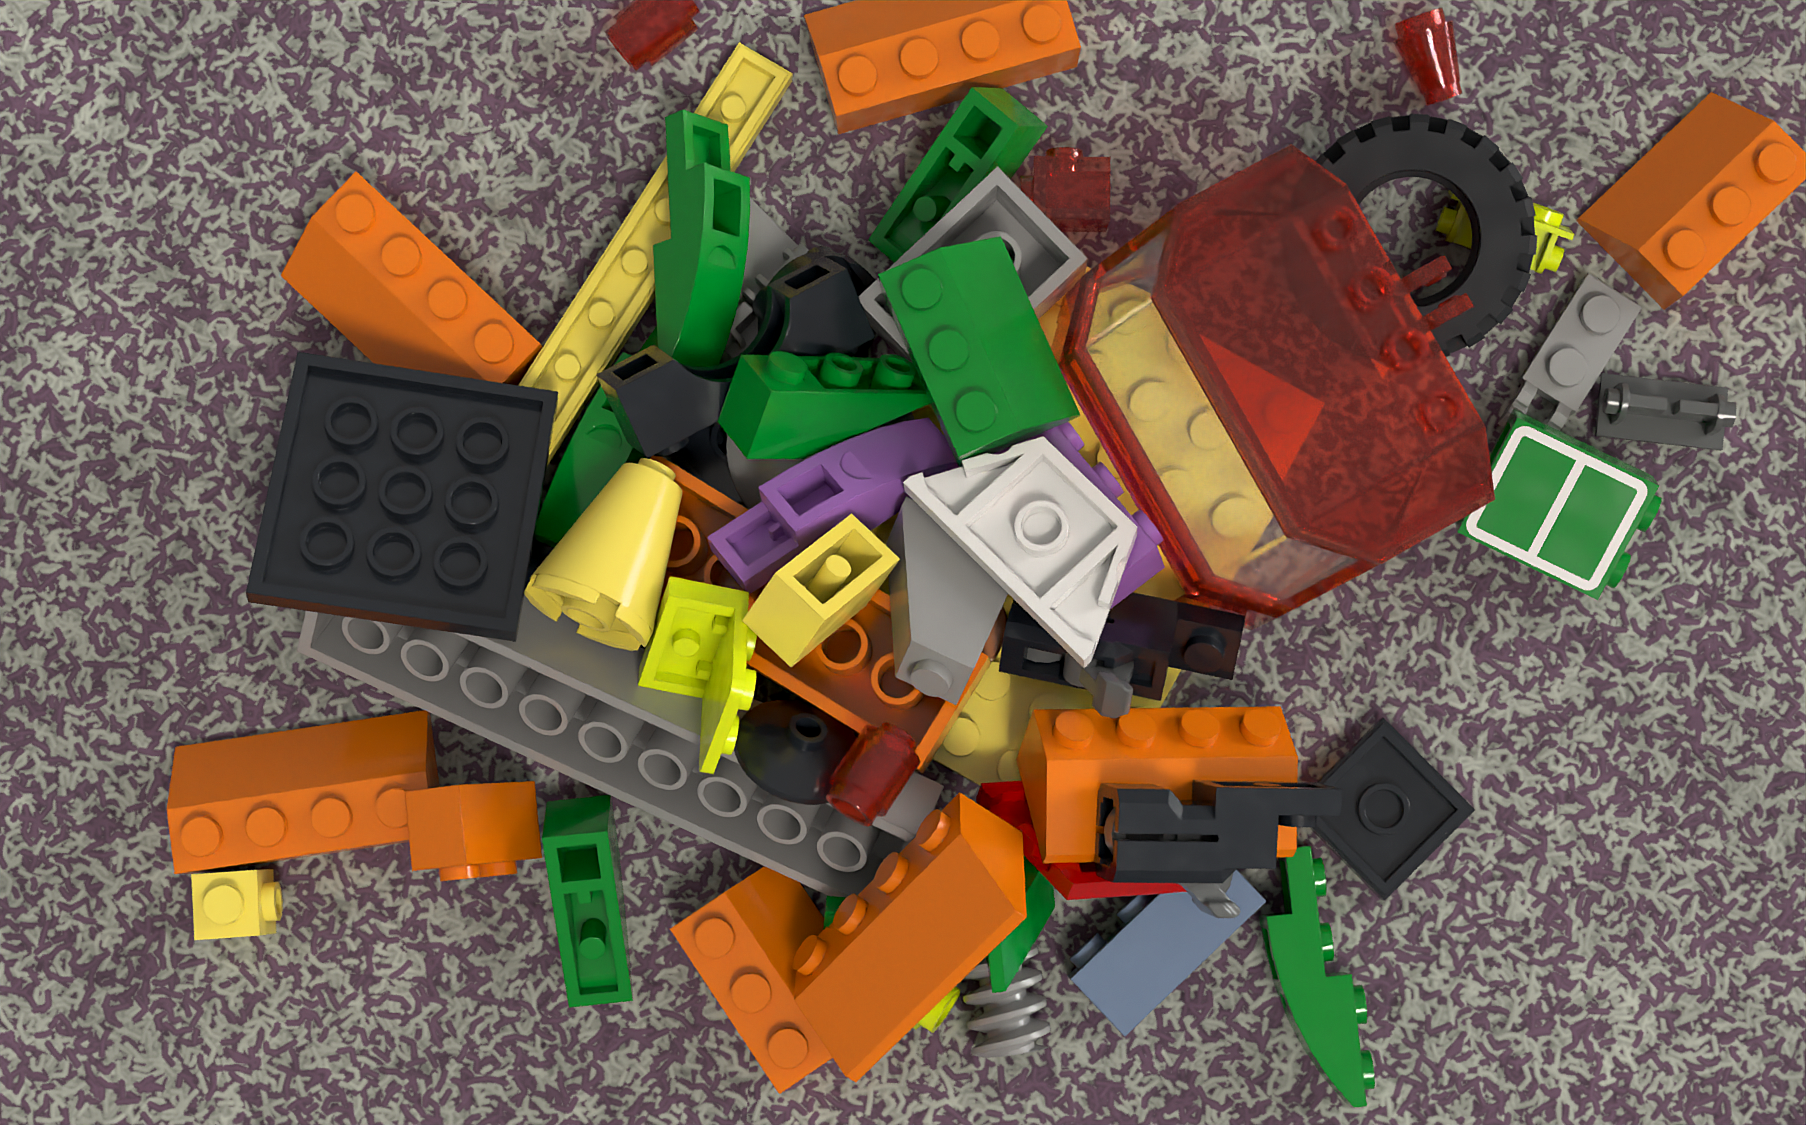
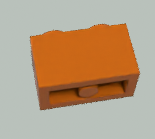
(473, 829)

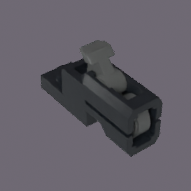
(1133, 651)
(1203, 839)

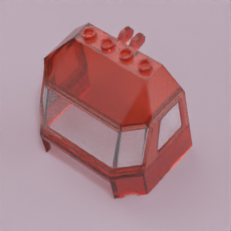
(1273, 390)

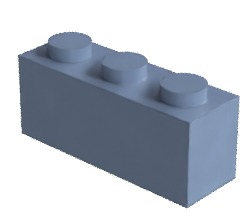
(1154, 951)

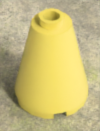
(614, 558)

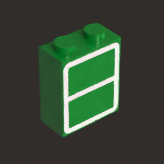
(1562, 506)

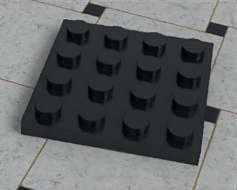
(404, 497)

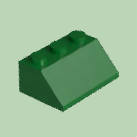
(977, 347)

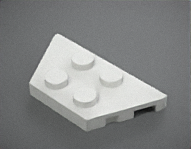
(1037, 534)

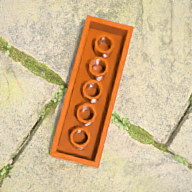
(847, 672)

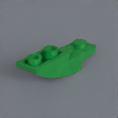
(705, 258)
(587, 465)
(1318, 1004)

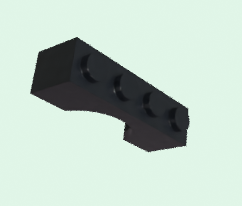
(666, 402)

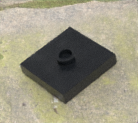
(1391, 809)

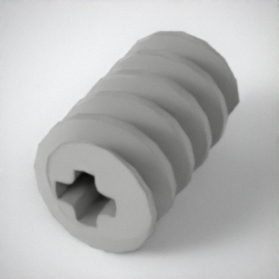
(1007, 1013)

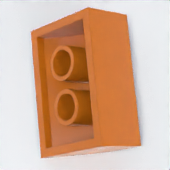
(1695, 196)
(745, 956)

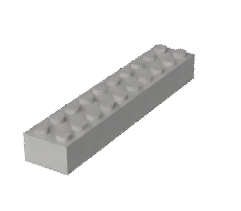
(587, 717)

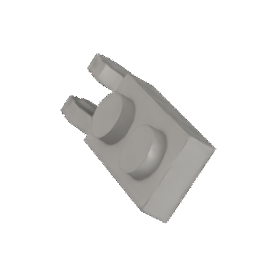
(1575, 351)

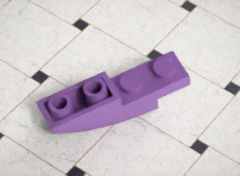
(818, 493)

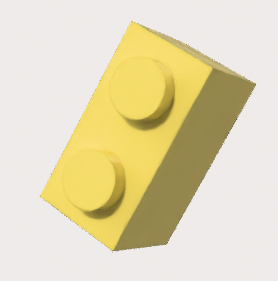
(820, 590)

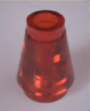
(1430, 54)

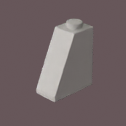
(938, 606)

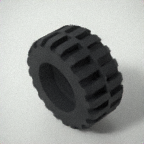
(1485, 185)

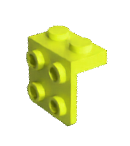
(703, 653)

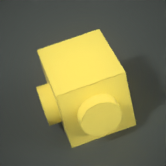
(235, 904)

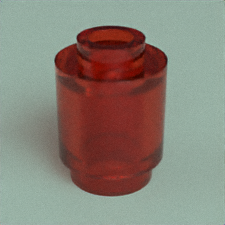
(651, 29)
(873, 773)

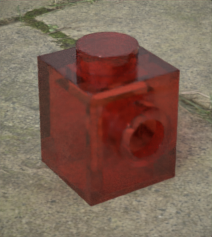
(1070, 189)

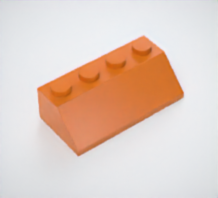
(922, 54)
(401, 293)
(1078, 749)
(297, 792)
(911, 933)

